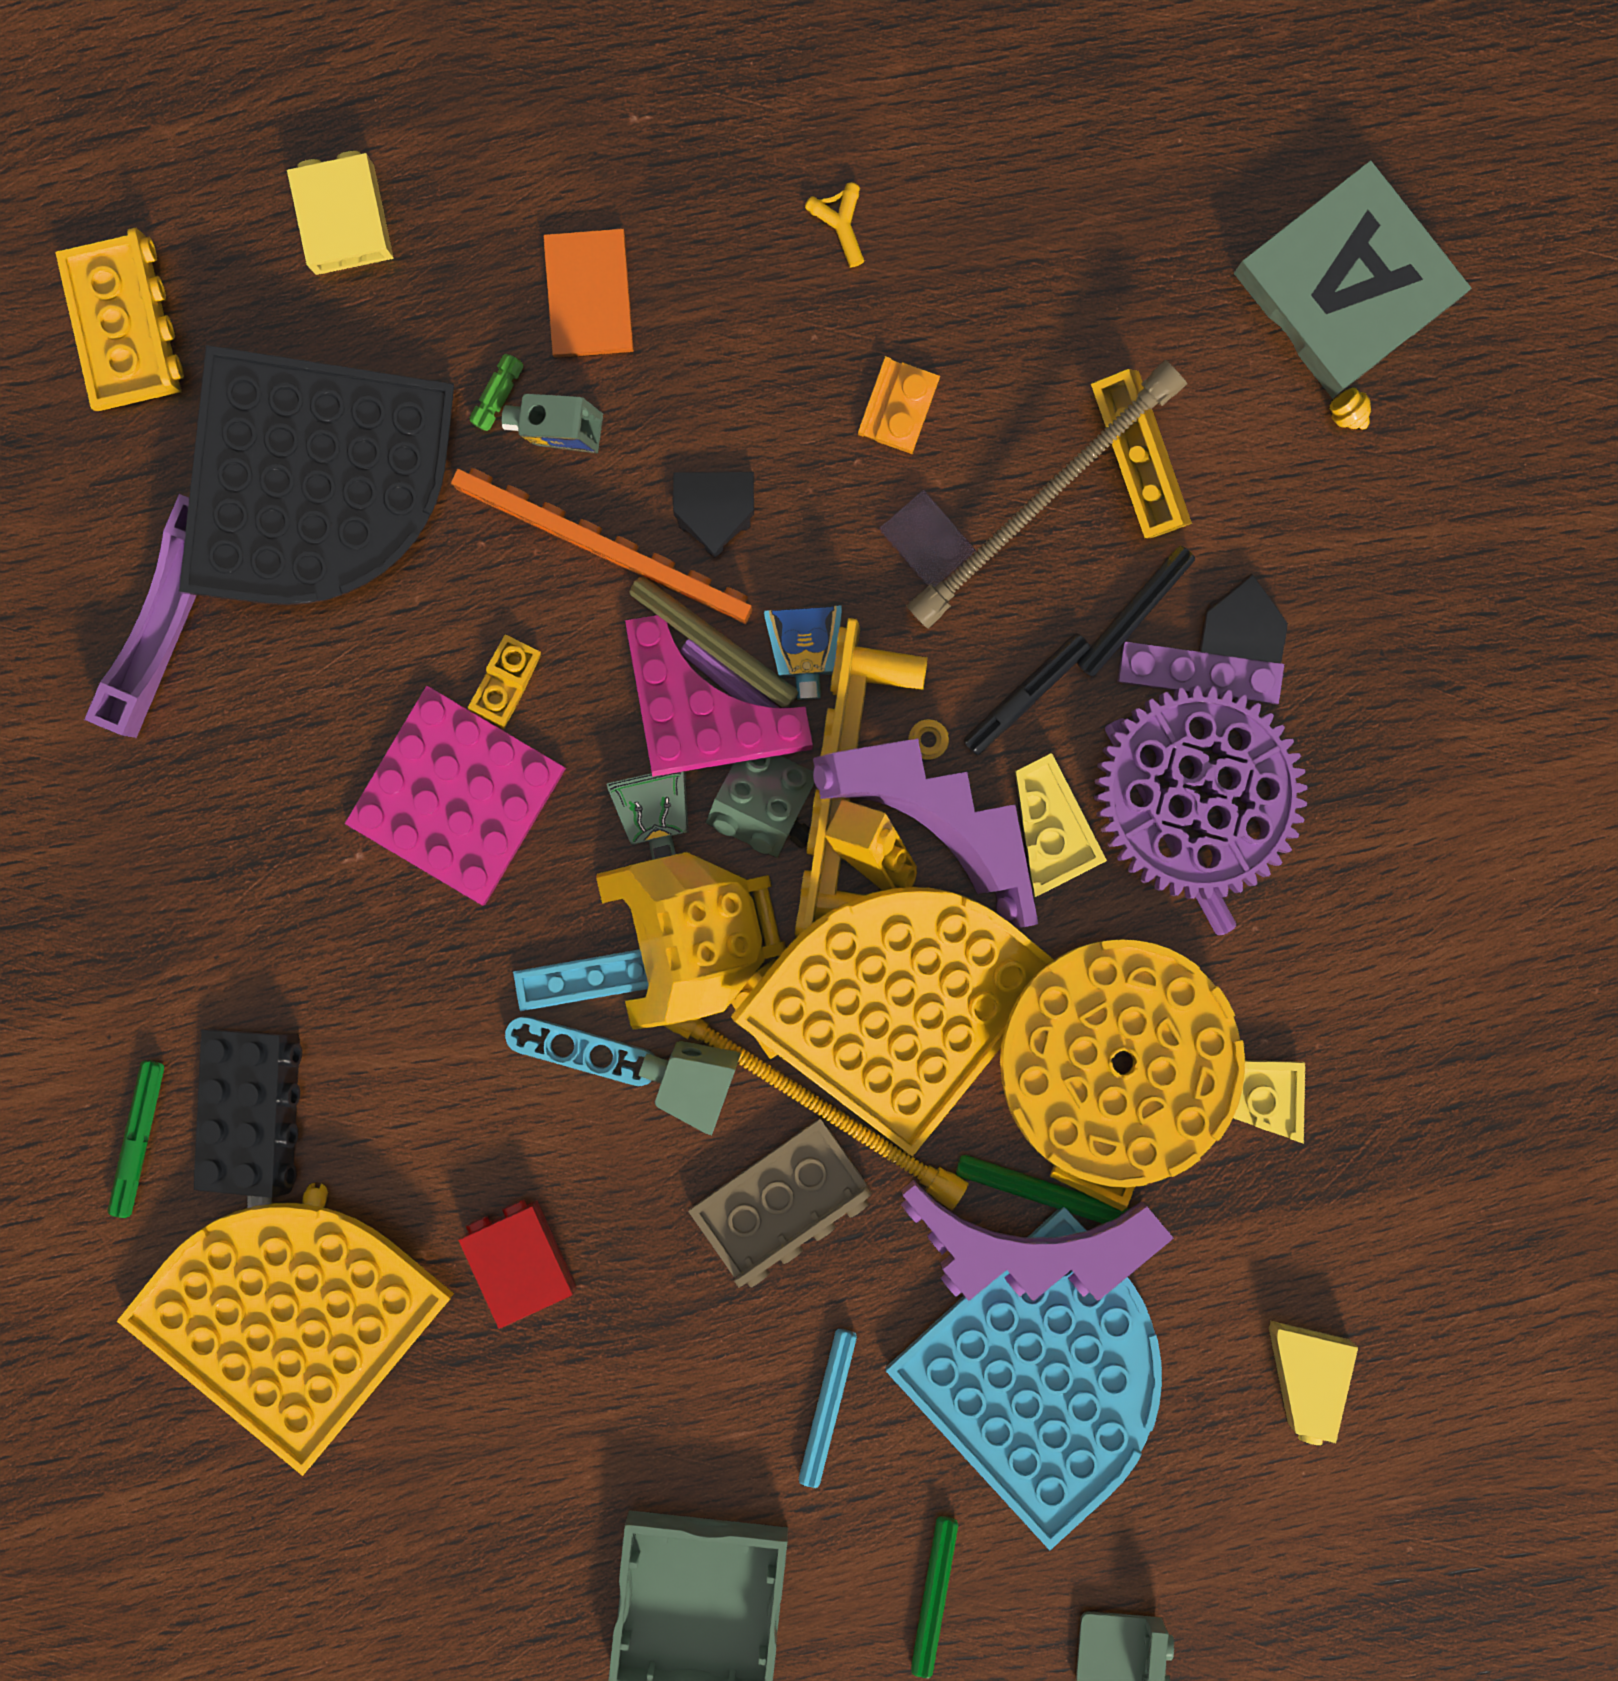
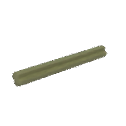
(713, 642)

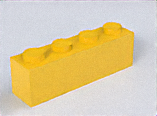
(1142, 458)

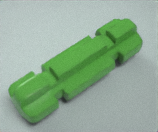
(496, 392)

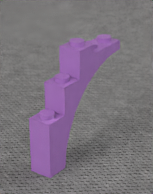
(978, 1256)

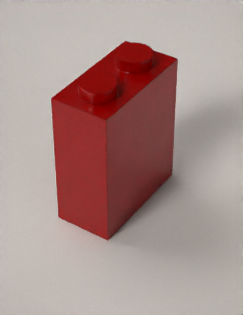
(517, 1262)

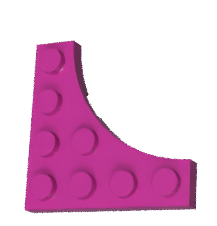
(694, 723)

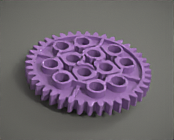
(1168, 735)

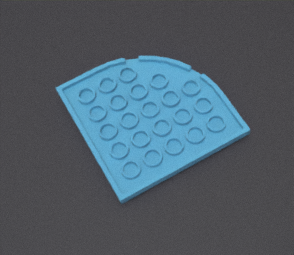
(1041, 1391)

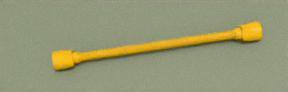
(942, 1185)

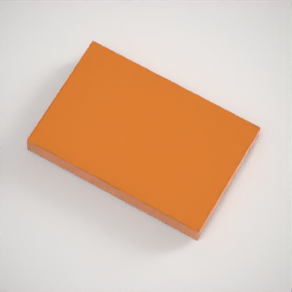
(588, 293)

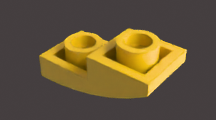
(504, 681)

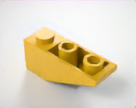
(871, 846)

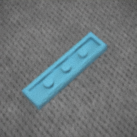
(580, 980)

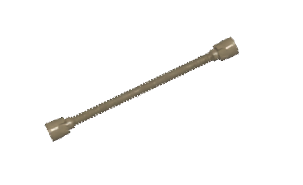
(1158, 388)

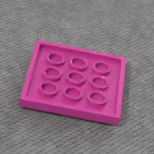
(455, 795)

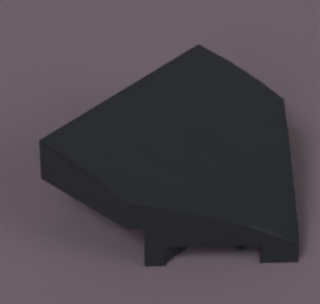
(713, 505)
(1245, 625)

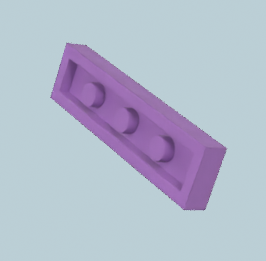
(1185, 669)

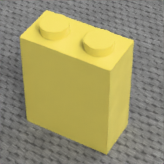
(339, 212)

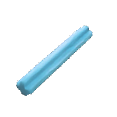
(827, 1408)

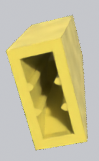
(1313, 1379)

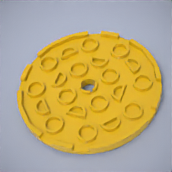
(1062, 1073)

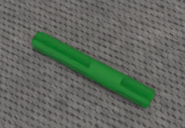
(135, 1139)

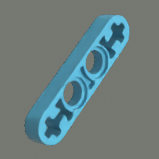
(583, 1045)

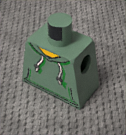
(652, 810)

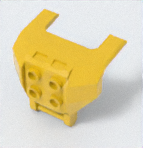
(693, 934)

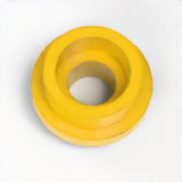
(939, 732)

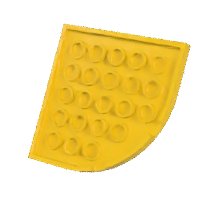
(895, 1003)
(286, 1319)

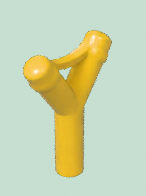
(840, 221)

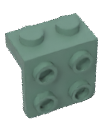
(761, 802)
(1123, 1648)

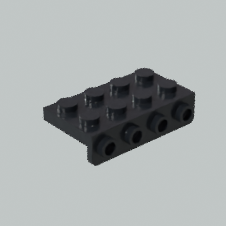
(247, 1112)

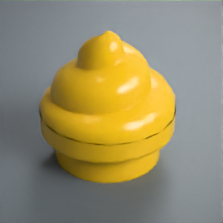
(1351, 409)

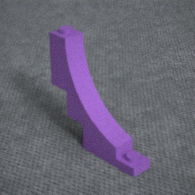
(982, 841)

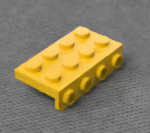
(120, 321)

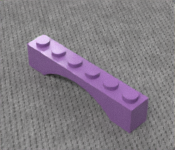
(136, 673)

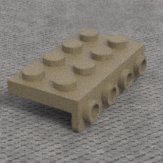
(781, 1203)

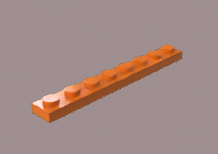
(588, 537)

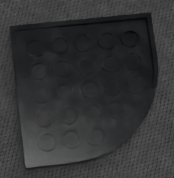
(308, 476)

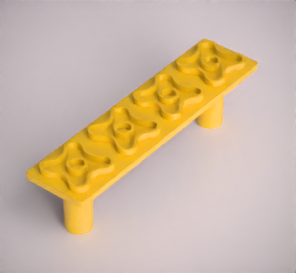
(851, 673)

